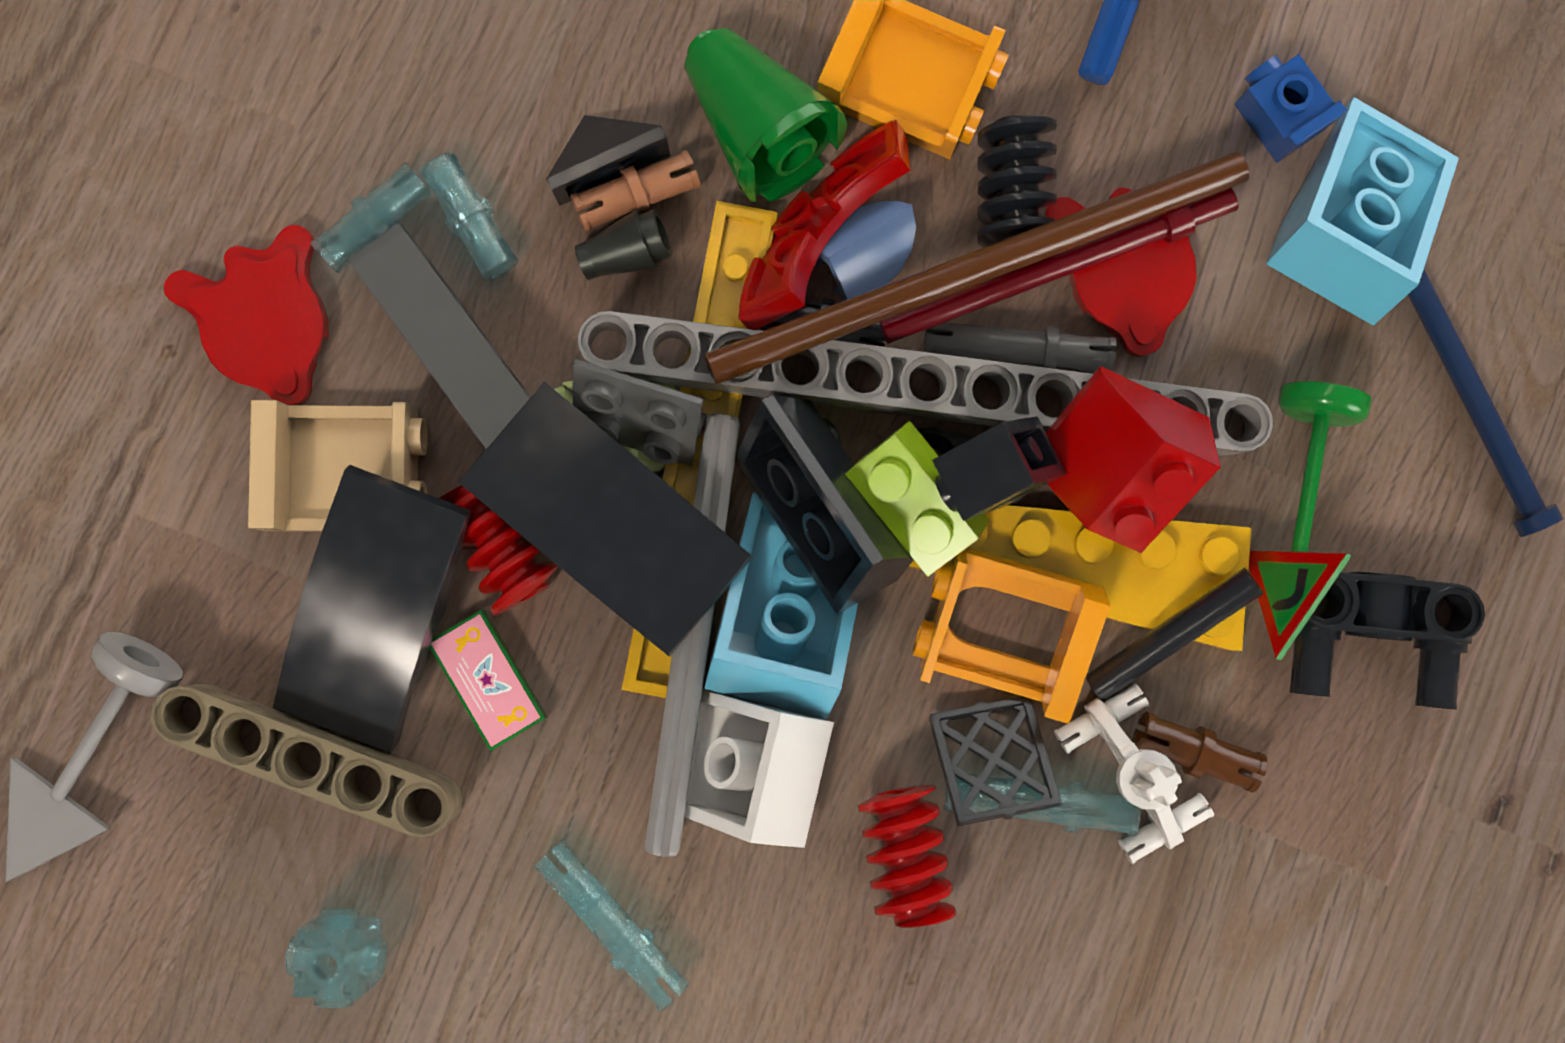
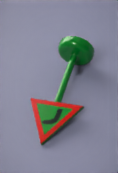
(1299, 578)

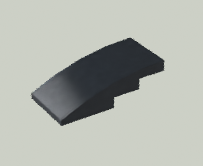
(606, 519)
(370, 608)

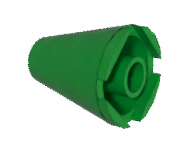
(761, 114)

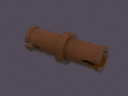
(1201, 752)

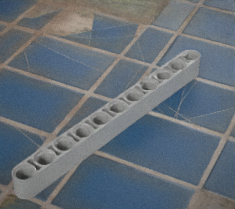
(893, 369)

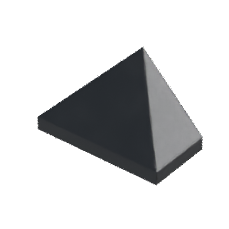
(600, 152)

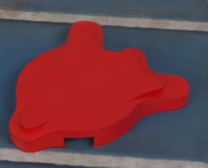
(1136, 291)
(262, 317)

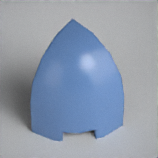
(870, 247)

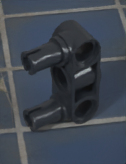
(1391, 610)

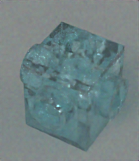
(353, 944)

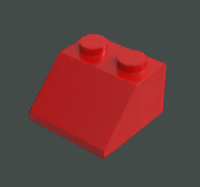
(1130, 458)

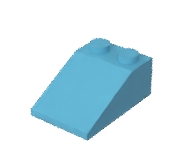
(1365, 214)
(777, 628)

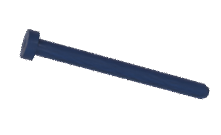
(1490, 427)

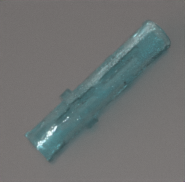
(1077, 809)
(612, 926)

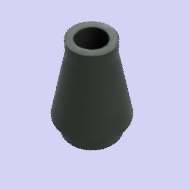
(626, 246)

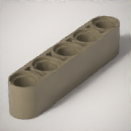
(278, 762)

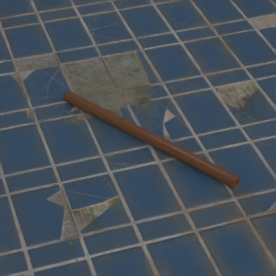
(975, 267)

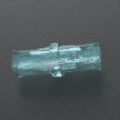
(469, 216)
(371, 217)

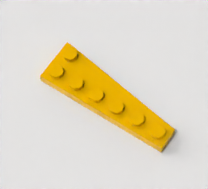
(1140, 587)

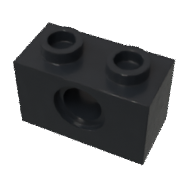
(997, 467)

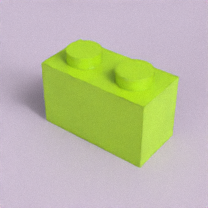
(902, 490)

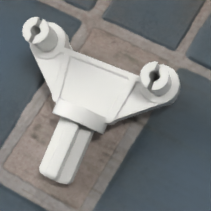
(1142, 775)

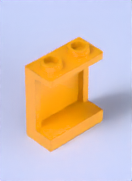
(914, 70)

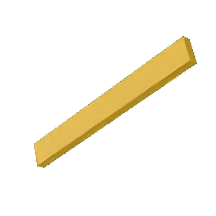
(734, 241)

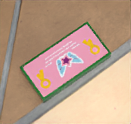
(487, 680)

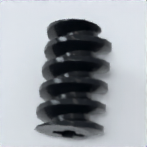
(1014, 176)

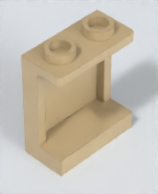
(305, 449)

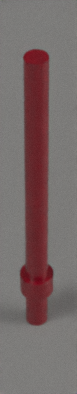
(1167, 226)

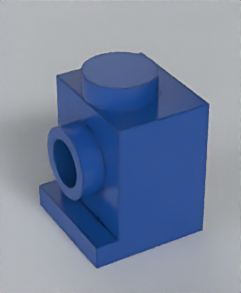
(1277, 122)

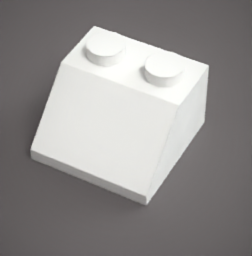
(756, 769)

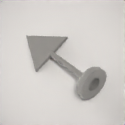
(42, 815)

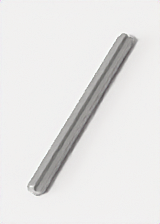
(690, 657)

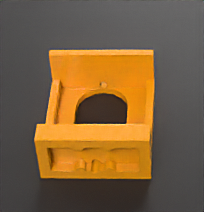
(1053, 685)

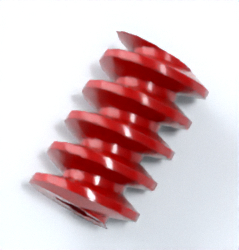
(501, 552)
(908, 857)

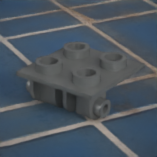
(640, 413)

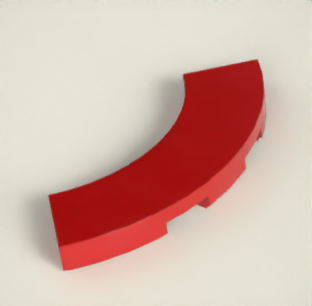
(780, 279)

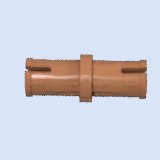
(635, 190)

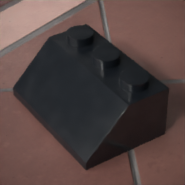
(801, 479)

